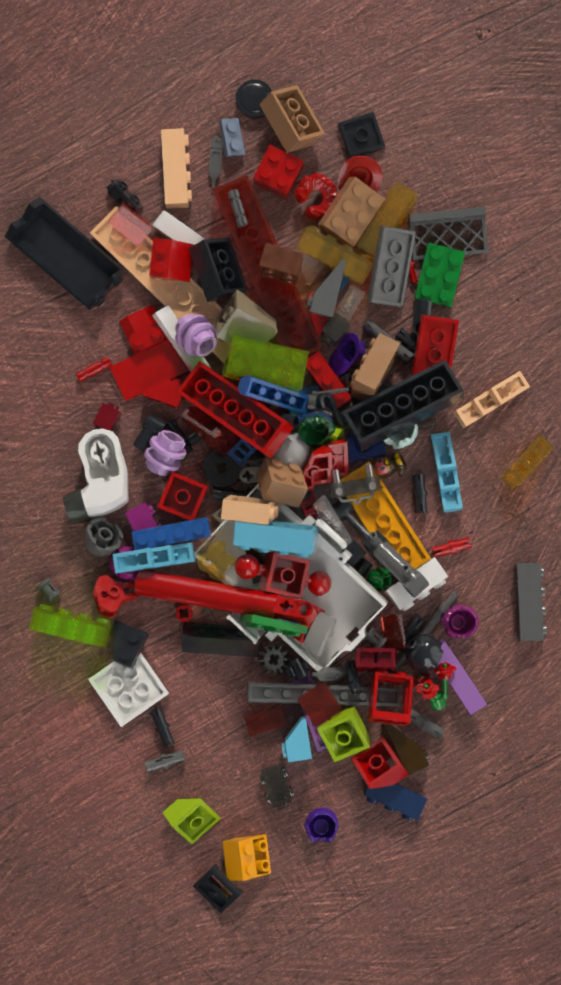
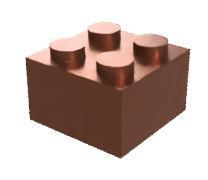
(281, 263)

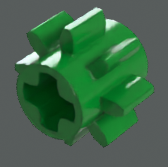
(379, 578)

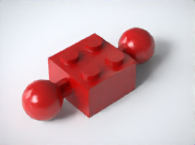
(283, 575)

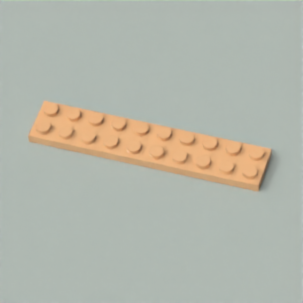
(180, 296)

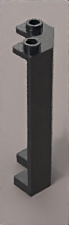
(65, 253)

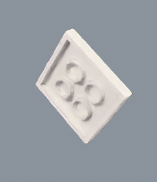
(128, 690)

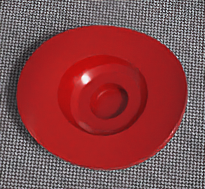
(364, 169)

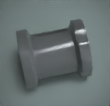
(48, 590)
(374, 638)

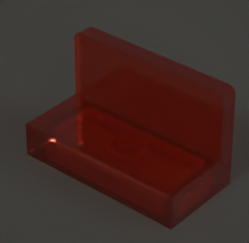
(130, 224)

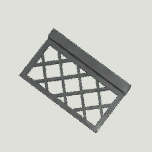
(446, 217)

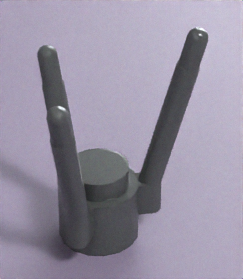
(311, 404)

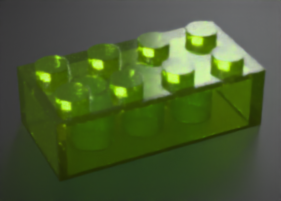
(265, 362)
(71, 627)

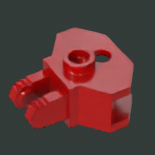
(110, 595)

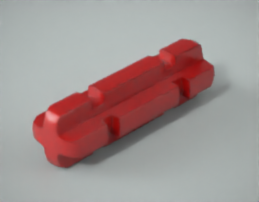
(93, 369)

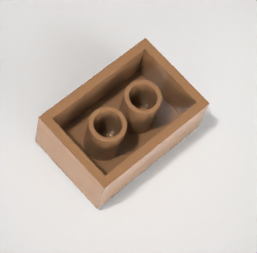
(291, 118)
(351, 211)
(374, 367)

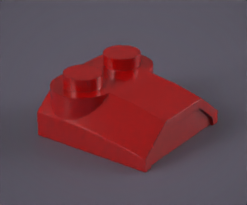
(142, 329)

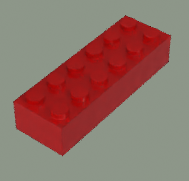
(235, 411)

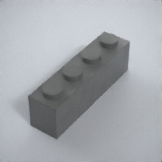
(529, 602)

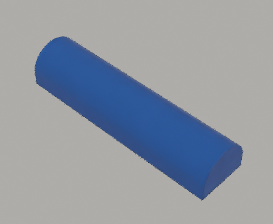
(273, 394)

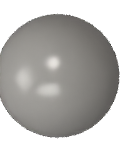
(293, 451)

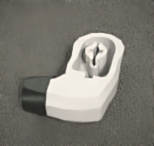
(105, 478)

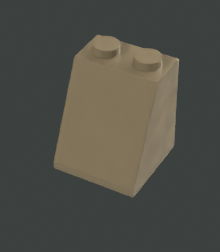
(244, 319)

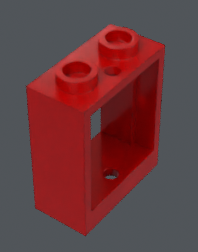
(390, 717)

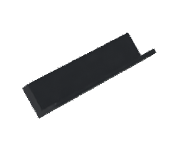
(217, 640)

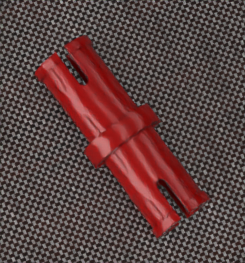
(451, 547)

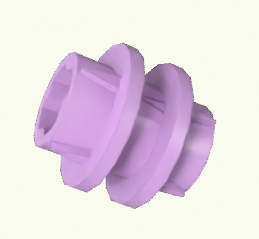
(195, 335)
(165, 453)

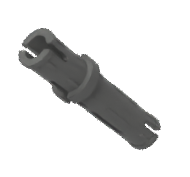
(375, 330)

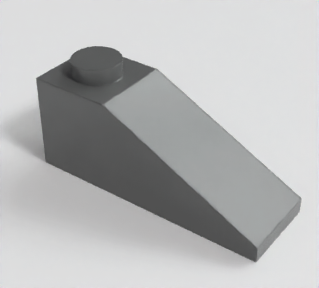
(325, 297)

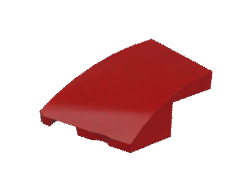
(324, 460)

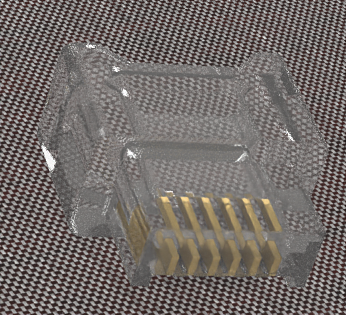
(350, 303)

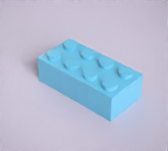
(277, 536)

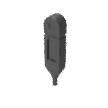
(215, 159)
(330, 674)

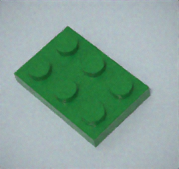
(439, 275)
(273, 625)

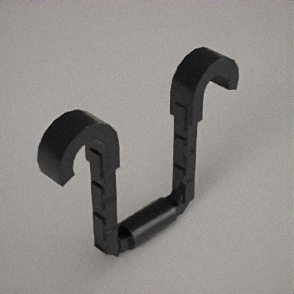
(330, 401)

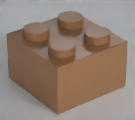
(281, 482)

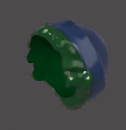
(315, 428)

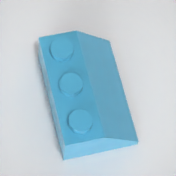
(297, 742)

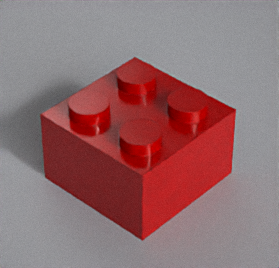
(278, 172)
(183, 497)

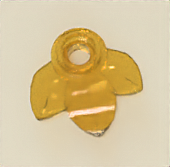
(219, 561)

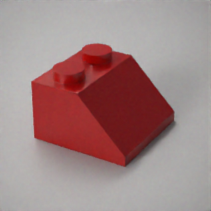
(170, 260)
(379, 765)

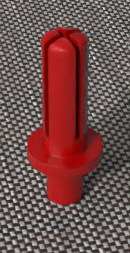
(412, 273)

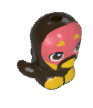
(387, 466)

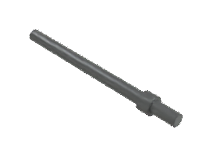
(442, 609)

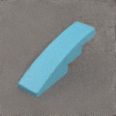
(446, 472)
(154, 557)

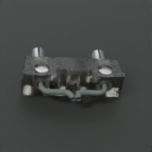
(354, 487)

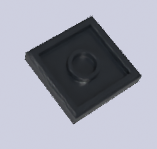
(361, 135)

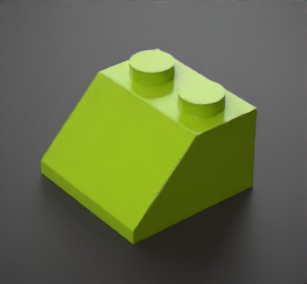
(345, 734)

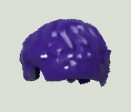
(321, 825)

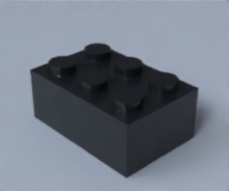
(217, 268)

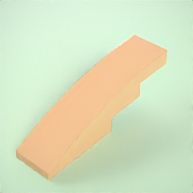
(491, 399)

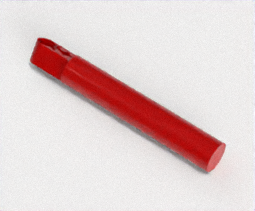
(222, 596)

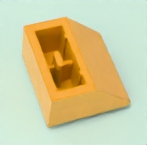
(246, 857)

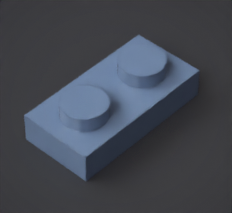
(231, 138)

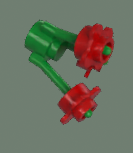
(429, 690)

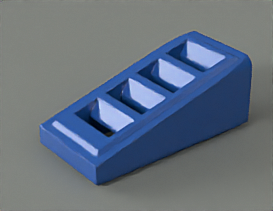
(236, 458)

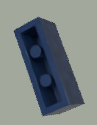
(397, 798)

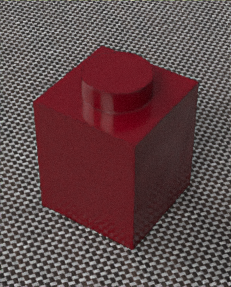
(107, 417)

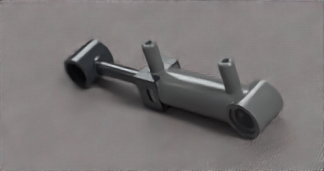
(379, 548)

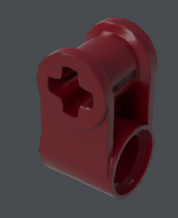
(307, 505)

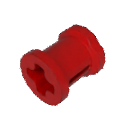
(184, 607)

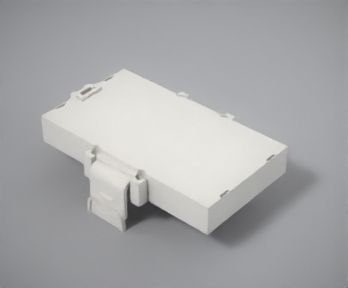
(348, 600)

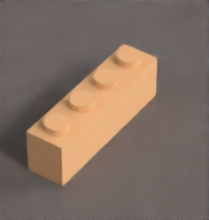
(175, 168)

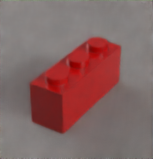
(326, 378)

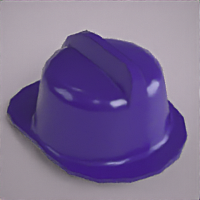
(347, 353)

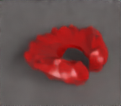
(324, 186)

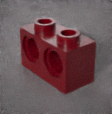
(376, 659)

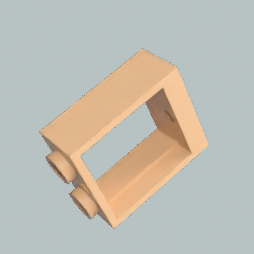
(249, 509)

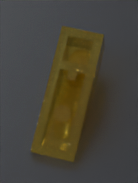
(526, 462)

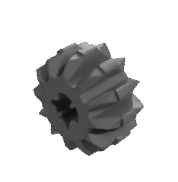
(267, 657)

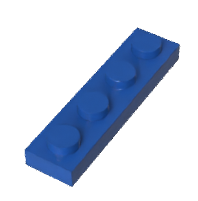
(171, 533)

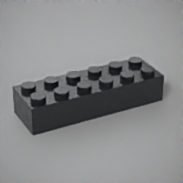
(403, 405)

